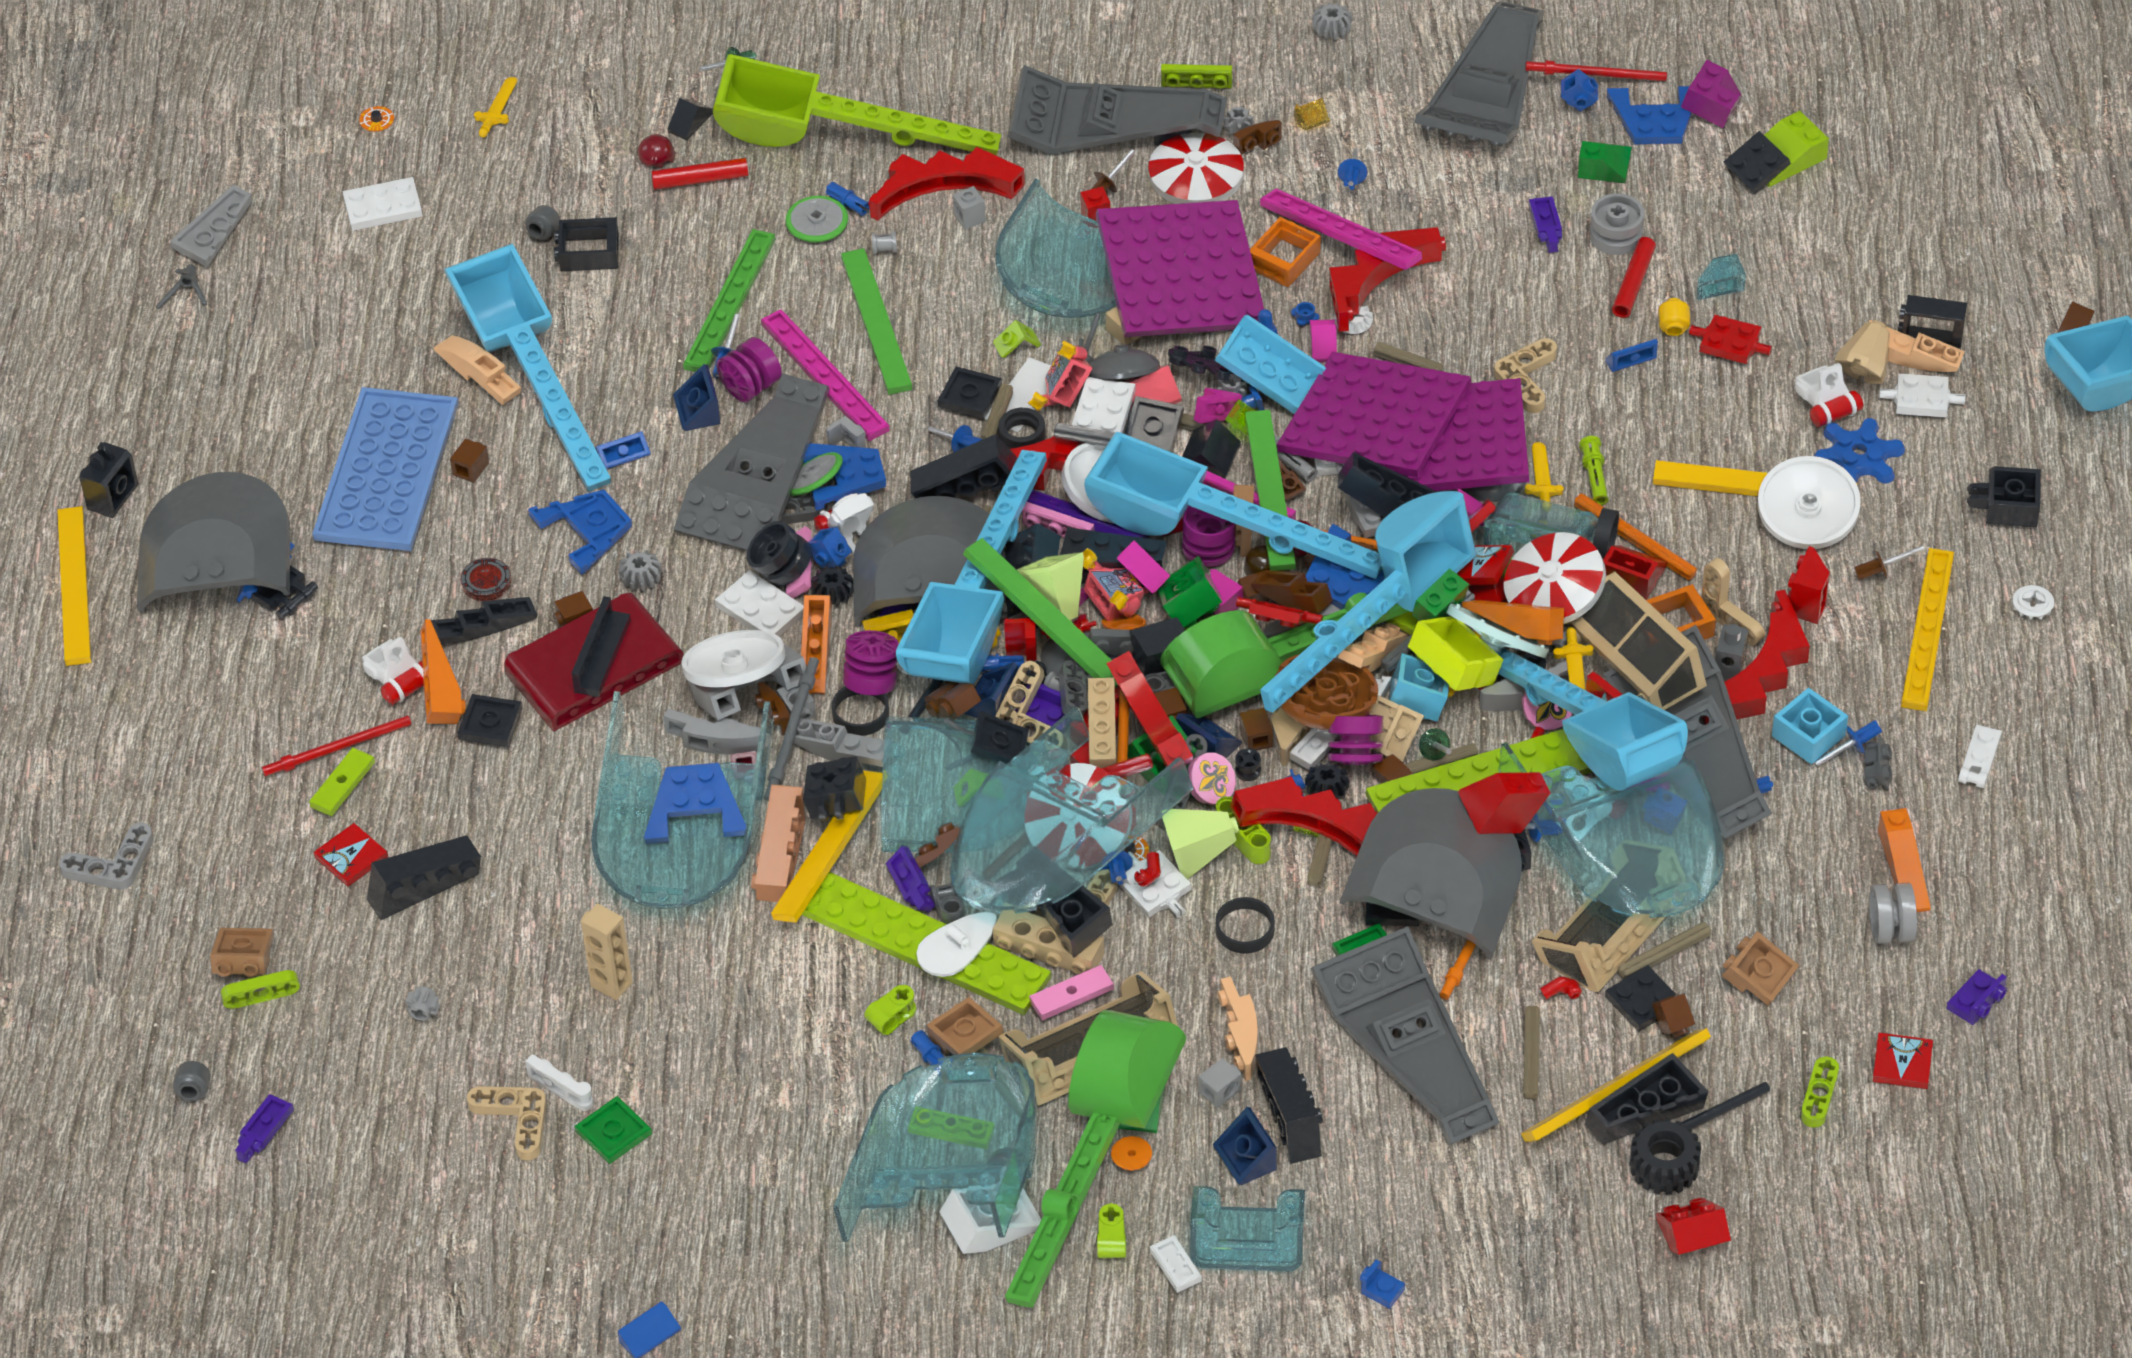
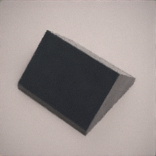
(1213, 447)
(1151, 642)

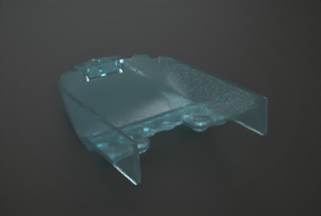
(1045, 834)
(1637, 847)
(698, 856)
(966, 1117)

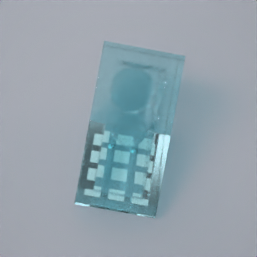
(1721, 277)

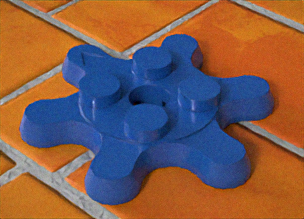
(1864, 439)

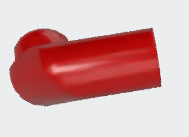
(1152, 871)
(1561, 985)

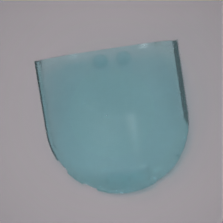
(1053, 258)
(927, 779)

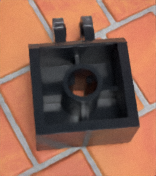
(108, 479)
(2008, 496)
(834, 788)

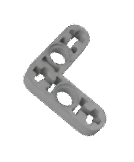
(111, 868)

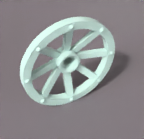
(1494, 634)

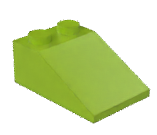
(1800, 142)

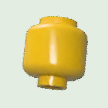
(1674, 317)

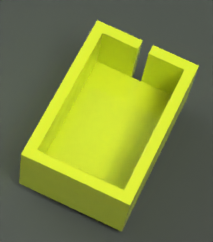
(1455, 653)

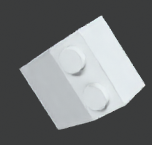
(975, 1226)

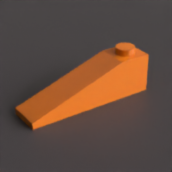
(1526, 620)
(816, 636)
(441, 688)
(1902, 853)

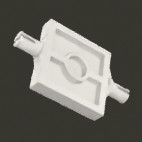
(1922, 395)
(1162, 892)

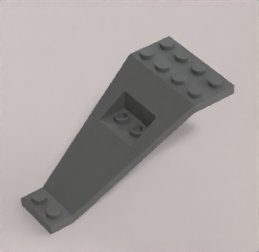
(1488, 80)
(1076, 116)
(735, 504)
(1715, 746)
(1389, 989)

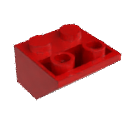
(1635, 568)
(1809, 587)
(1693, 1225)

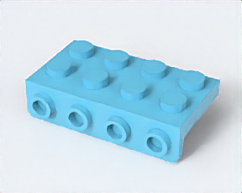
(1269, 363)

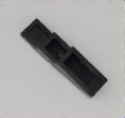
(487, 620)

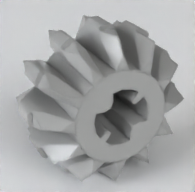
(1332, 21)
(640, 570)

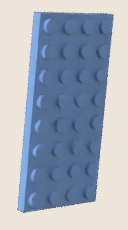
(385, 469)

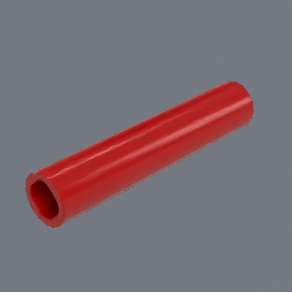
(699, 173)
(1633, 277)

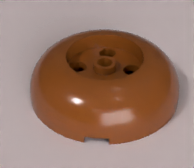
(1332, 692)

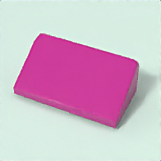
(1143, 567)

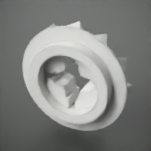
(1360, 323)
(2043, 599)

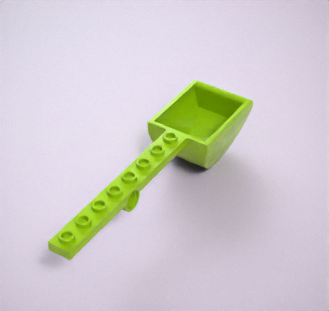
(774, 104)

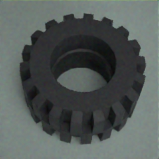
(1659, 1173)

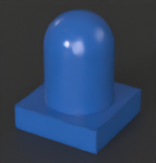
(1266, 319)
(1253, 399)

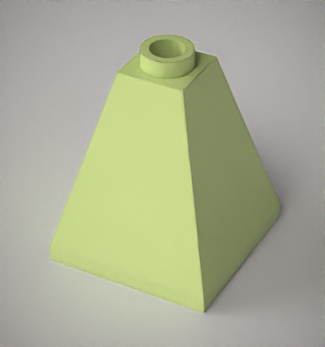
(1058, 580)
(1198, 836)

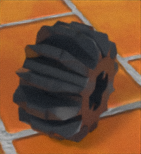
(834, 583)
(1327, 777)

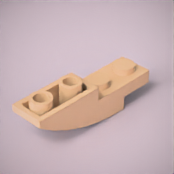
(1922, 352)
(479, 364)
(1373, 647)
(1242, 1027)

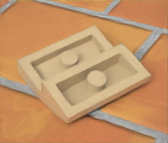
(1398, 727)

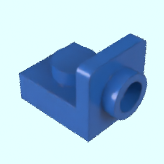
(1380, 1285)

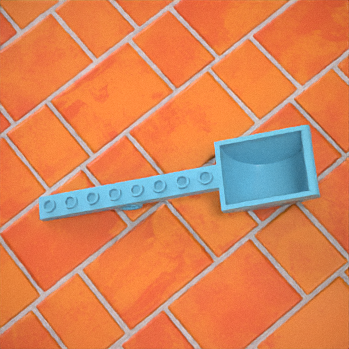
(511, 312)
(2094, 362)
(1152, 488)
(1415, 550)
(959, 622)
(1616, 738)

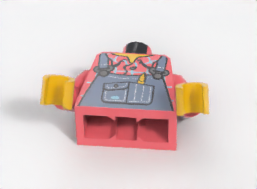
(1064, 377)
(1112, 590)

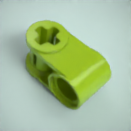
(890, 1011)
(1111, 1235)

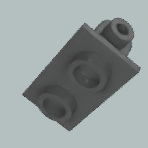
(1878, 756)

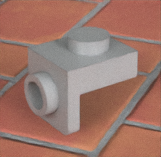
(847, 431)

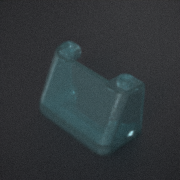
(1527, 518)
(1247, 1235)

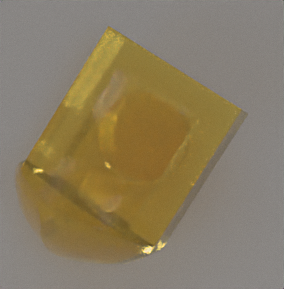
(1311, 114)

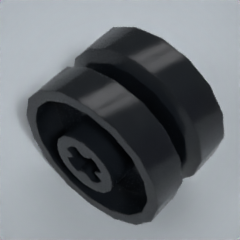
(779, 553)

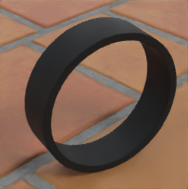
(1606, 530)
(859, 729)
(1247, 946)

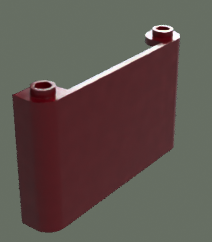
(545, 665)

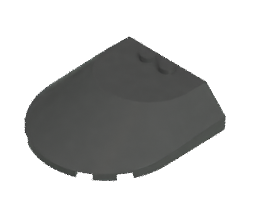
(214, 535)
(911, 548)
(1437, 868)

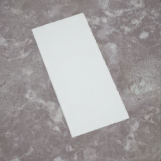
(1025, 383)

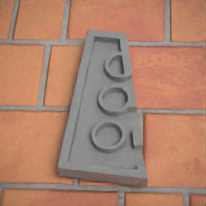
(212, 227)

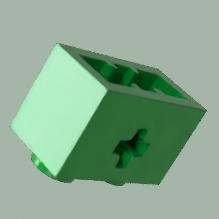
(1437, 598)

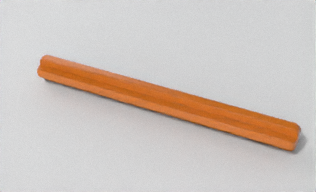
(1641, 540)

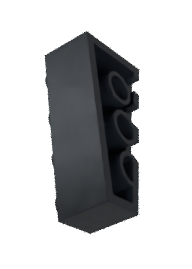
(965, 471)
(1378, 485)
(1110, 546)
(1027, 548)
(420, 874)
(1078, 919)
(1657, 1093)
(1290, 1104)

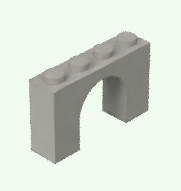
(723, 700)

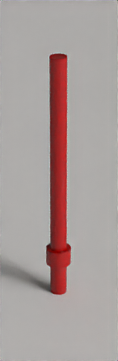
(1550, 67)
(289, 762)

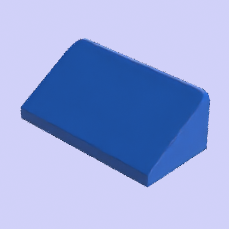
(1632, 355)
(623, 450)
(648, 1330)

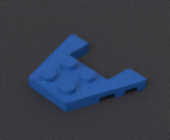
(1651, 123)
(858, 474)
(594, 518)
(1341, 580)
(693, 791)

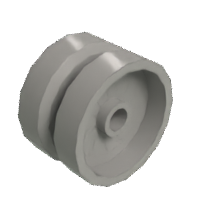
(1616, 223)
(1892, 913)

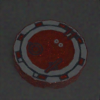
(485, 579)

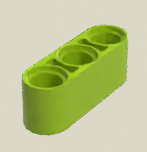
(1251, 840)

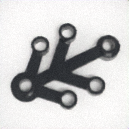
(1200, 361)

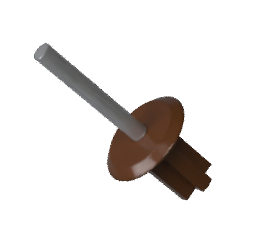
(1106, 181)
(1877, 565)

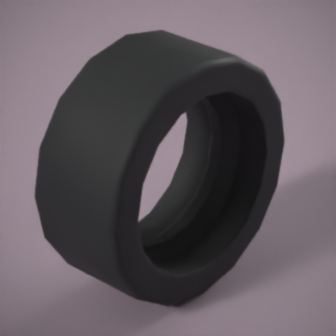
(1017, 417)

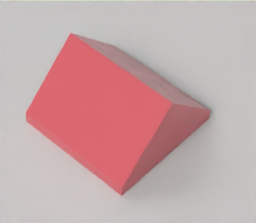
(1157, 386)

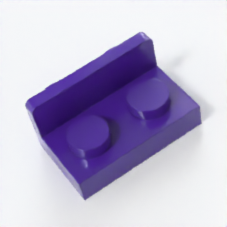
(1045, 706)
(1977, 996)

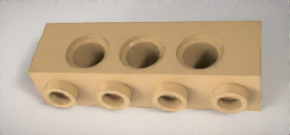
(1102, 722)
(1037, 939)
(606, 951)

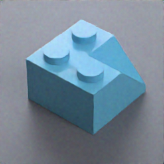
(1418, 687)
(1809, 725)

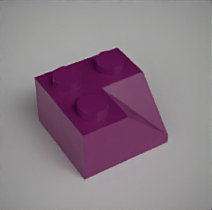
(1712, 94)

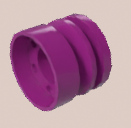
(749, 369)
(1207, 537)
(870, 662)
(1356, 739)

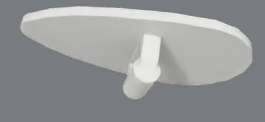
(955, 944)

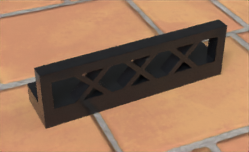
(599, 649)

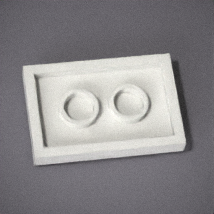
(382, 203)
(1104, 405)
(759, 605)

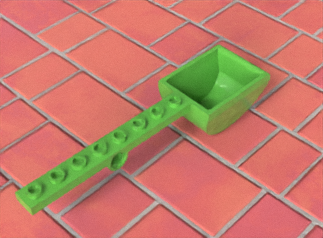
(1232, 659)
(1113, 1083)

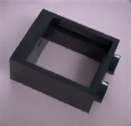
(587, 230)
(1934, 309)

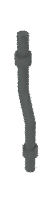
(805, 683)

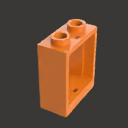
(1276, 268)
(1694, 605)

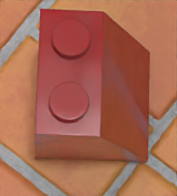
(1504, 801)

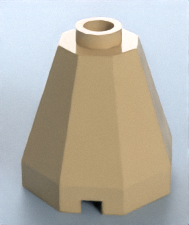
(1866, 353)

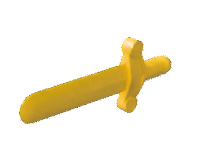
(494, 114)
(1542, 476)
(1573, 653)

